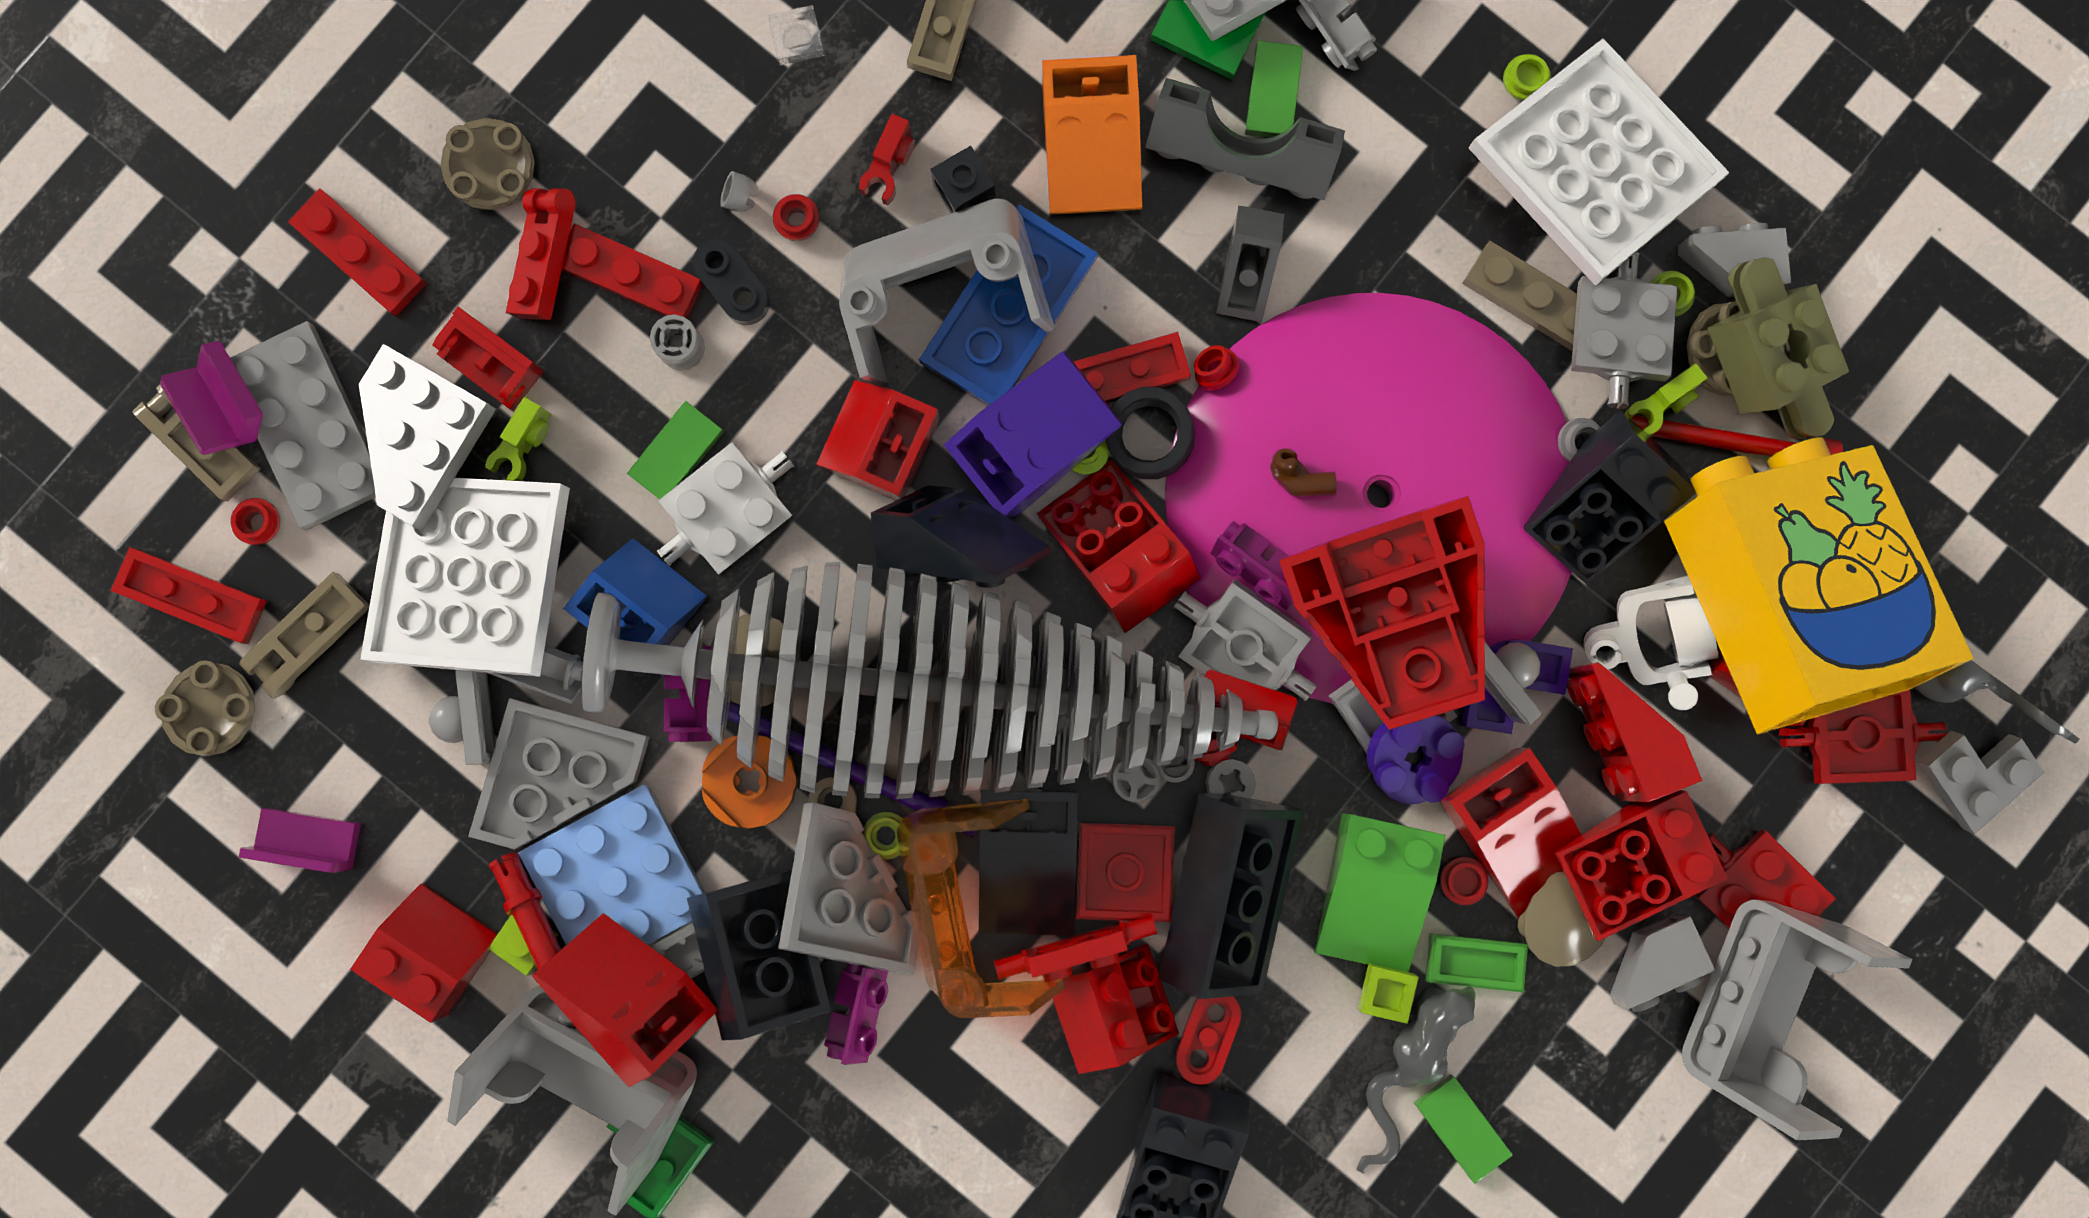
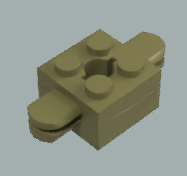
(1756, 354)

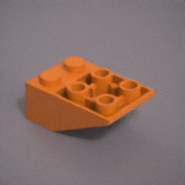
(1092, 134)

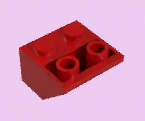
(879, 439)
(1114, 1011)

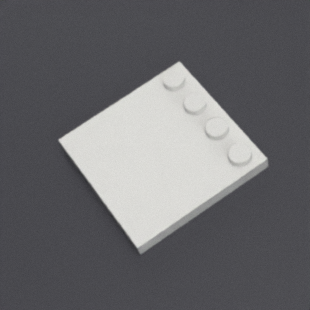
(1598, 161)
(472, 582)

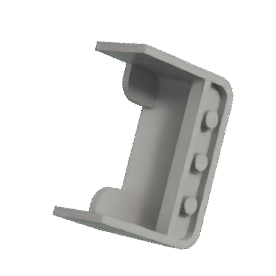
(985, 233)
(1753, 1004)
(545, 1049)

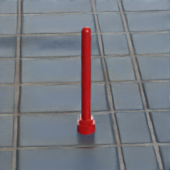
(1725, 439)

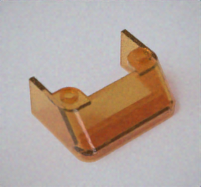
(928, 859)

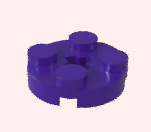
(1432, 775)

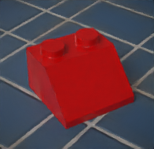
(425, 953)

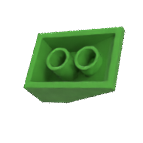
(1378, 892)

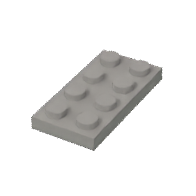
(307, 426)

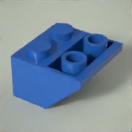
(650, 595)

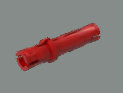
(525, 906)

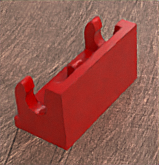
(486, 359)

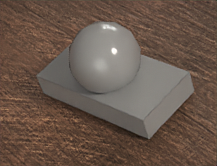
(1507, 675)
(467, 717)

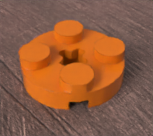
(749, 808)

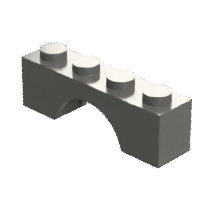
(1294, 160)

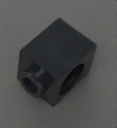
(962, 181)

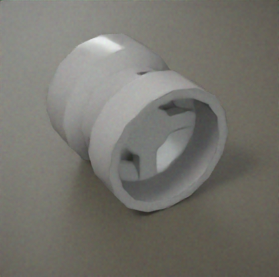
(683, 350)

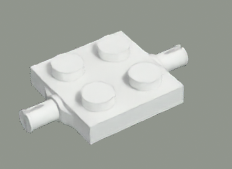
(725, 508)

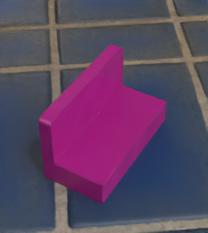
(214, 402)
(304, 841)

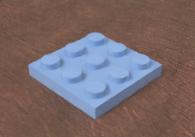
(615, 864)

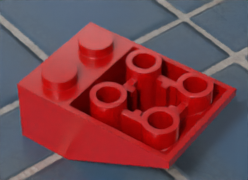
(1119, 546)
(1638, 746)
(1513, 824)
(1640, 863)
(624, 998)

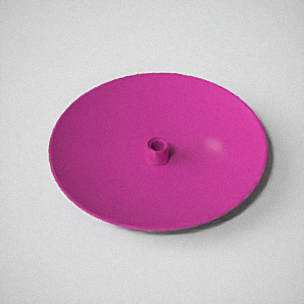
(1385, 399)

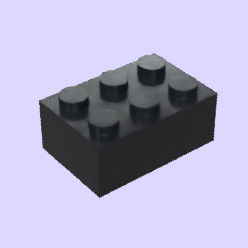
(745, 971)

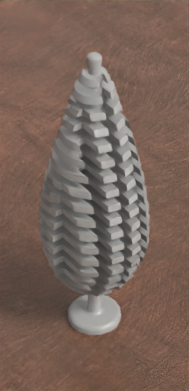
(1051, 701)

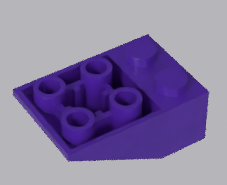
(1033, 435)

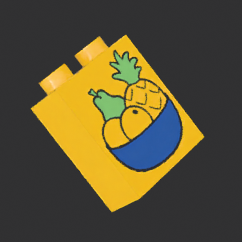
(1813, 583)

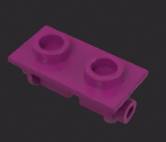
(1240, 554)
(682, 720)
(854, 1035)

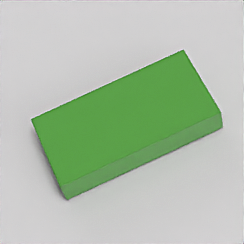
(1273, 88)
(675, 451)
(1476, 962)
(1462, 1128)

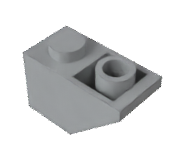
(1717, 252)
(1659, 960)

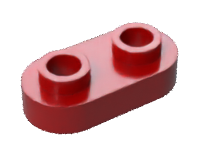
(1209, 1035)

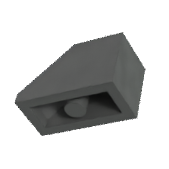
(1250, 263)

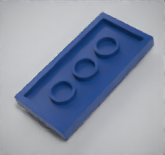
(989, 329)

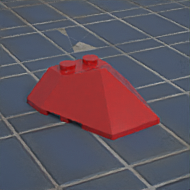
(1402, 609)

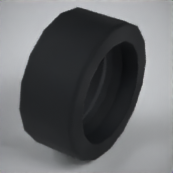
(1176, 457)

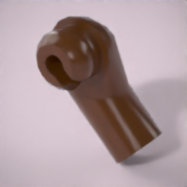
(1297, 479)

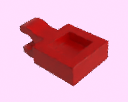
(892, 149)

